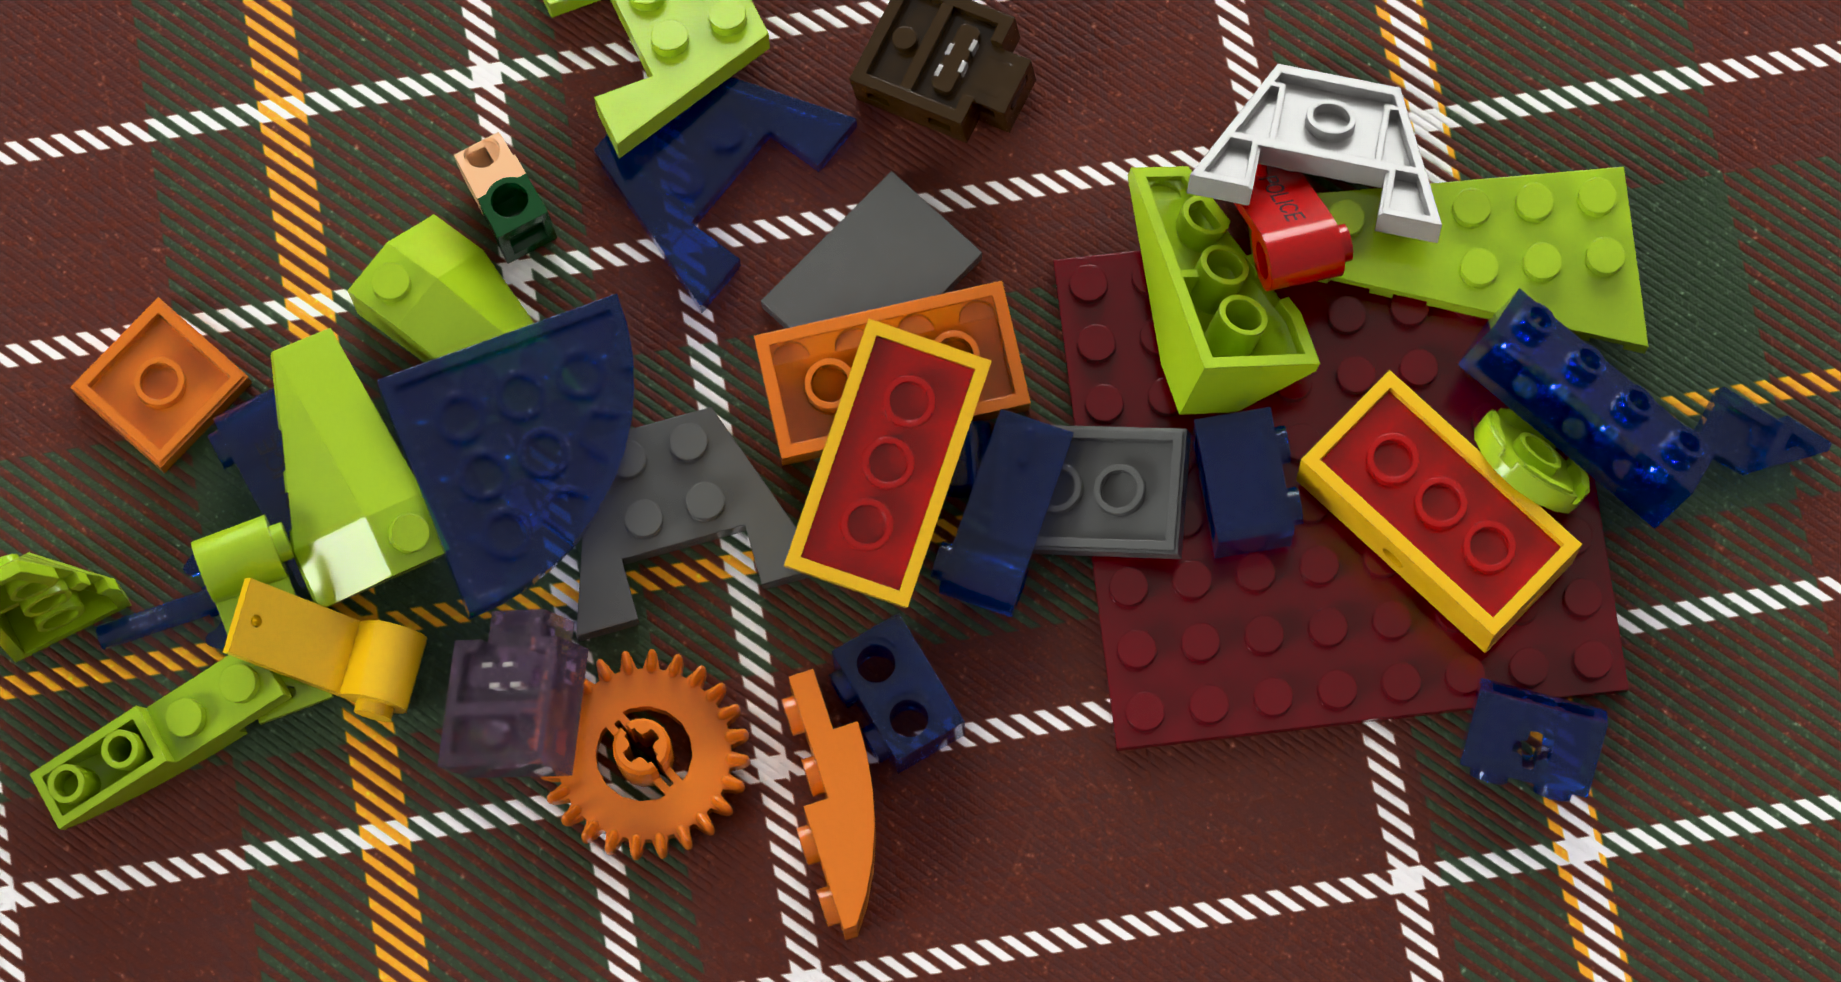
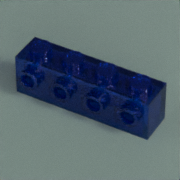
(1587, 408)

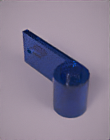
(1003, 515)

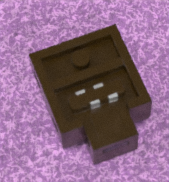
(945, 66)

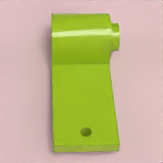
(258, 553)

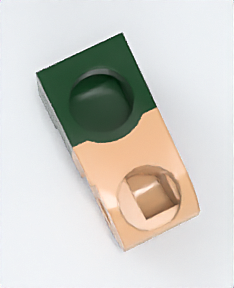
(505, 197)

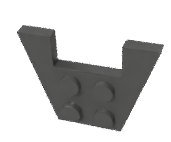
(676, 490)

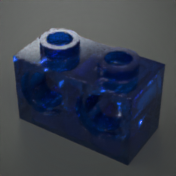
(909, 688)

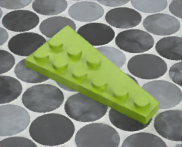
(1548, 233)

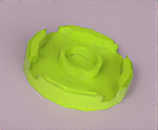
(1530, 462)

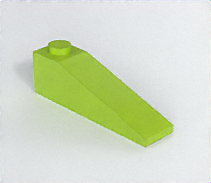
(436, 292)
(1213, 321)
(345, 479)
(50, 601)

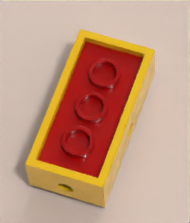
(887, 463)
(1437, 511)

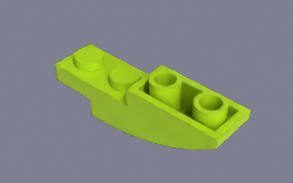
(157, 741)

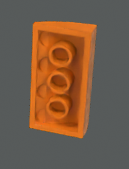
(811, 362)

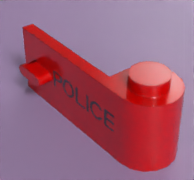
(1293, 231)

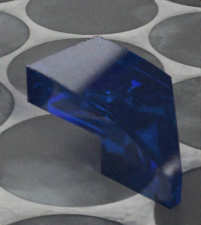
(1750, 438)

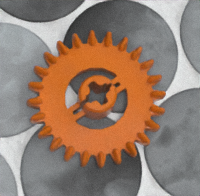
(686, 800)

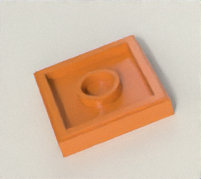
(161, 385)

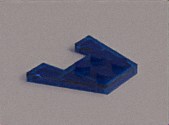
(698, 155)

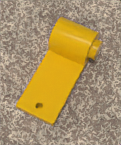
(350, 658)

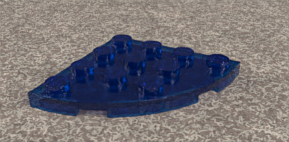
(517, 444)

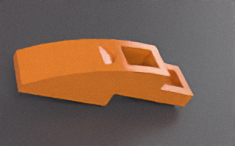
(843, 824)

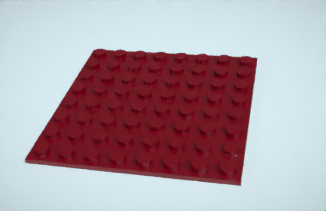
(1325, 623)

